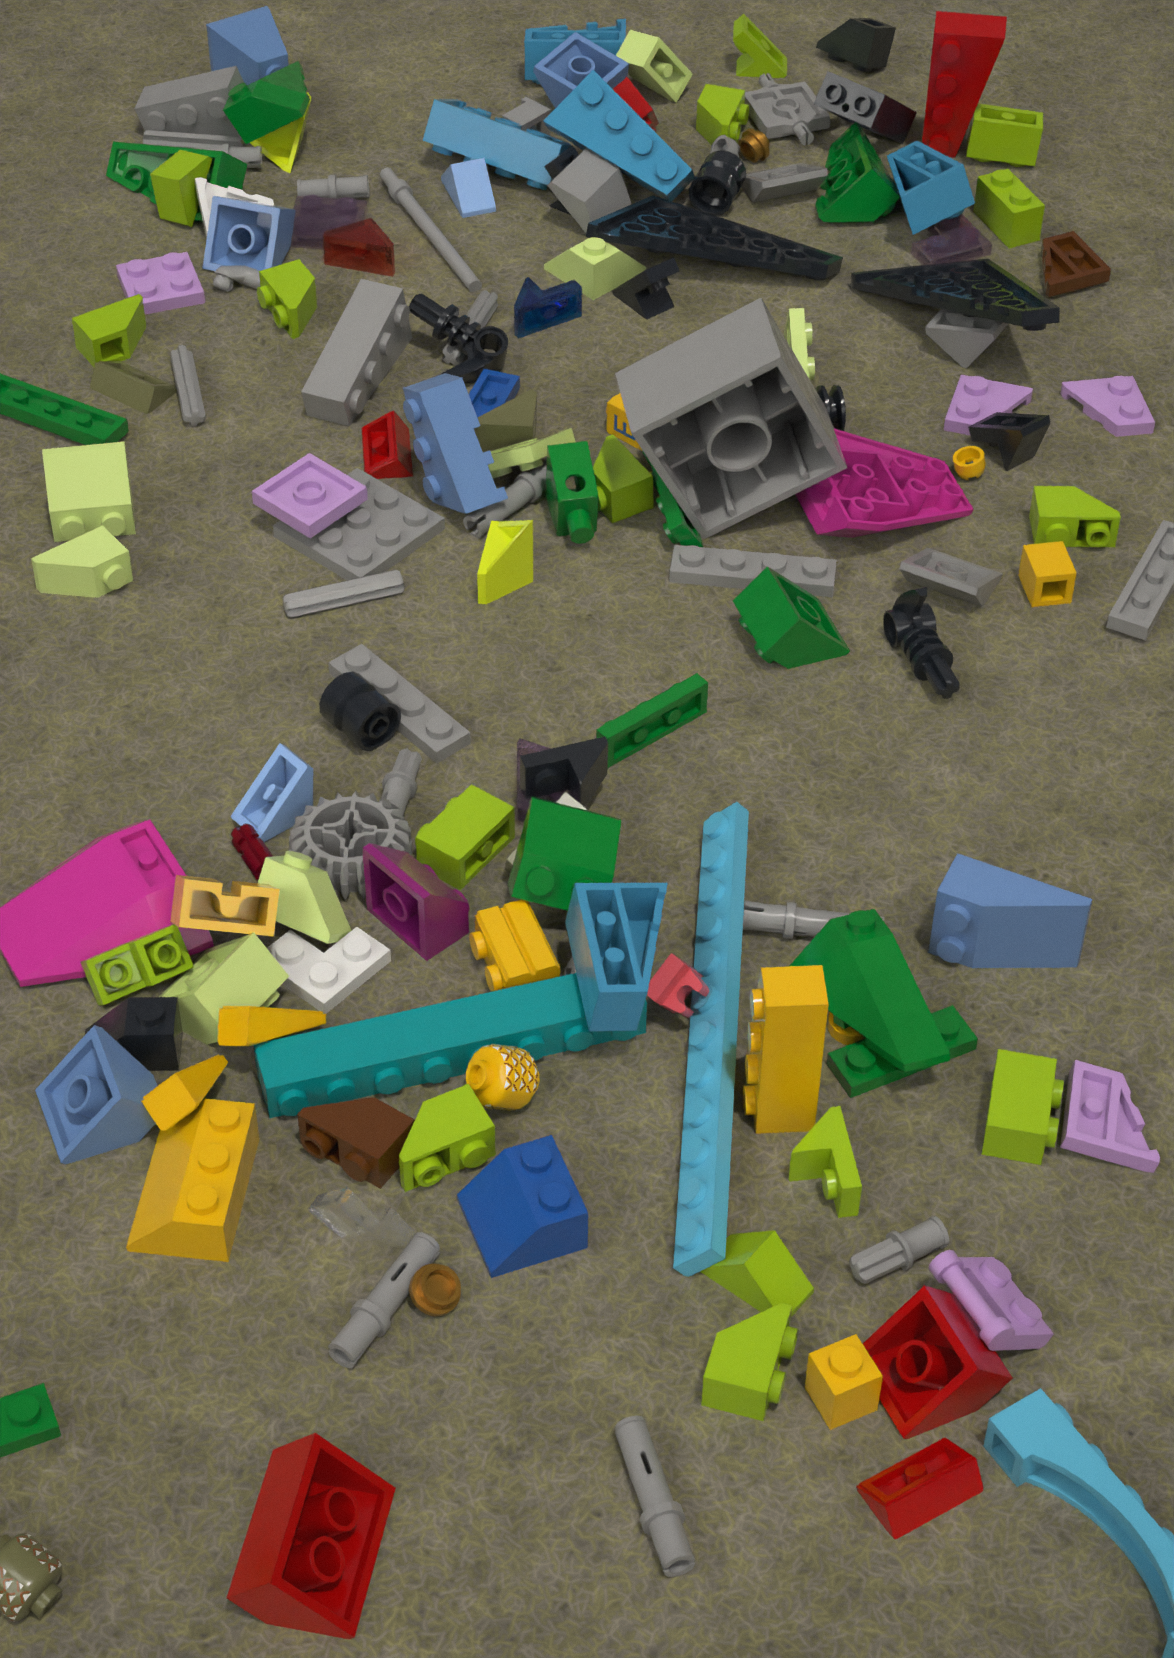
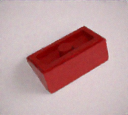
(387, 448)
(922, 1487)

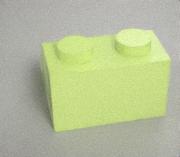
(88, 490)
(225, 975)

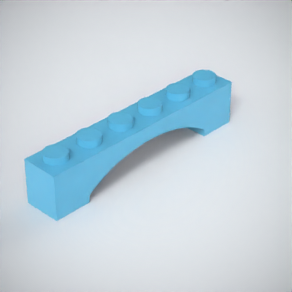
(1042, 1447)

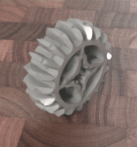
(340, 829)

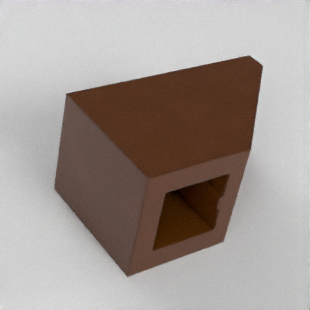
(358, 1136)

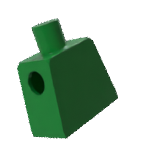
(572, 510)

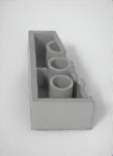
(358, 353)

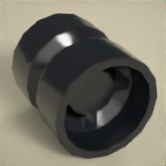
(717, 182)
(360, 711)

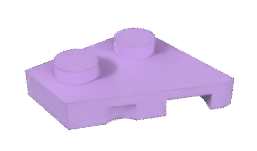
(979, 398)
(1104, 1120)

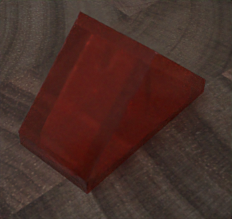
(360, 248)

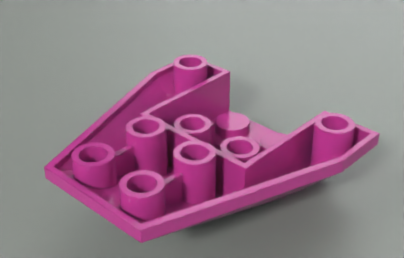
(882, 491)
(91, 903)

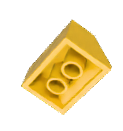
(197, 1183)

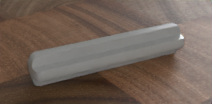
(189, 140)
(479, 312)
(187, 386)
(343, 593)

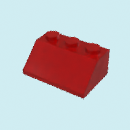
(312, 1540)

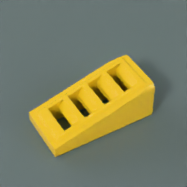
(260, 1024)
(183, 1092)

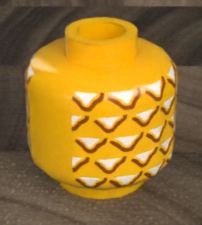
(503, 1076)

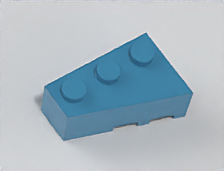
(544, 40)

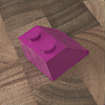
(413, 901)

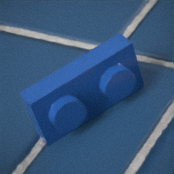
(493, 390)

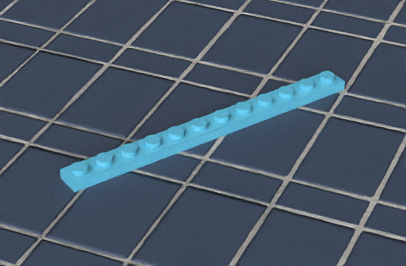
(712, 1046)

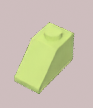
(654, 65)
(84, 566)
(305, 897)

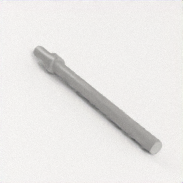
(403, 194)

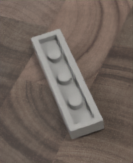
(739, 568)
(1147, 588)
(421, 718)

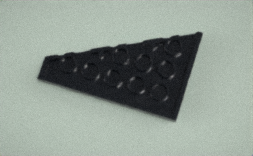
(678, 229)
(965, 287)

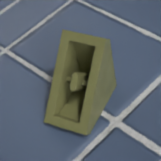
(509, 423)

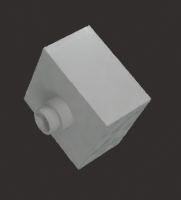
(730, 419)

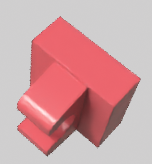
(674, 983)

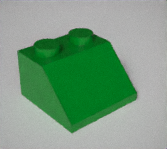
(787, 622)
(560, 849)

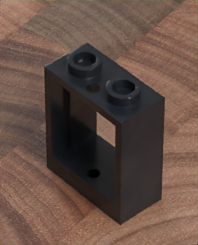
(866, 107)

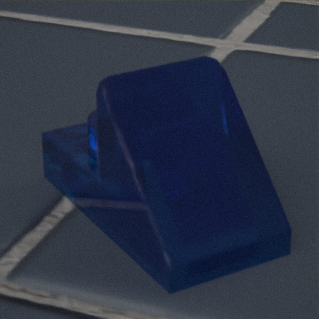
(546, 308)

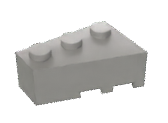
(190, 104)

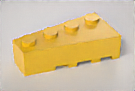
(785, 1048)

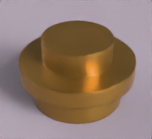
(754, 145)
(435, 1289)

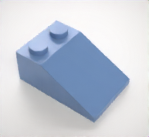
(1006, 919)

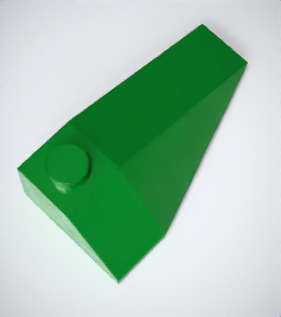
(267, 102)
(133, 163)
(857, 181)
(875, 990)

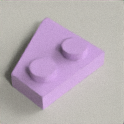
(1113, 403)

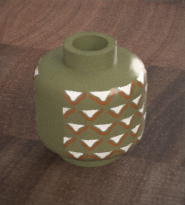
(27, 1577)

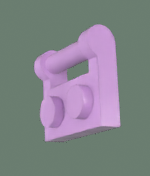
(992, 1301)

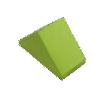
(175, 186)
(761, 1271)

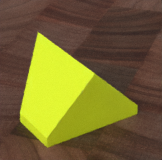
(283, 144)
(505, 559)

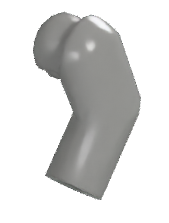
(236, 273)

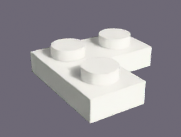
(331, 975)

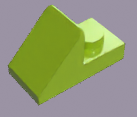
(758, 51)
(829, 1156)

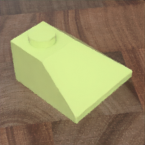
(594, 266)

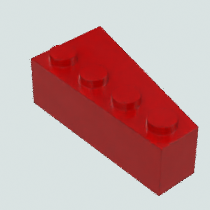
(959, 69)

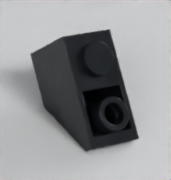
(860, 41)

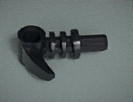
(471, 338)
(914, 629)

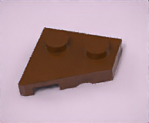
(1070, 264)

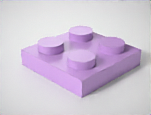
(162, 282)
(309, 495)

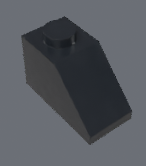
(147, 1030)

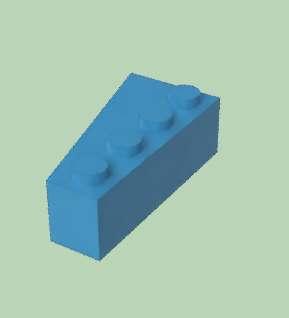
(605, 124)
(499, 141)

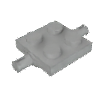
(786, 110)

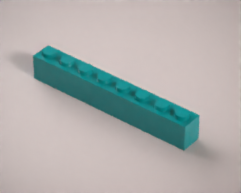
(423, 1044)

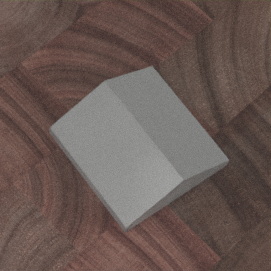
(783, 181)
(590, 188)
(951, 576)

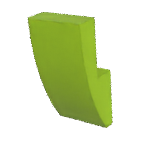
(137, 964)

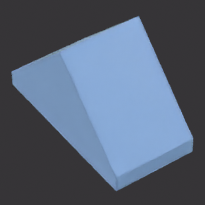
(469, 187)
(277, 794)

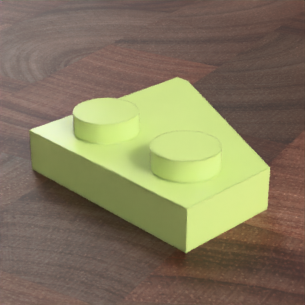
(799, 337)
(526, 453)

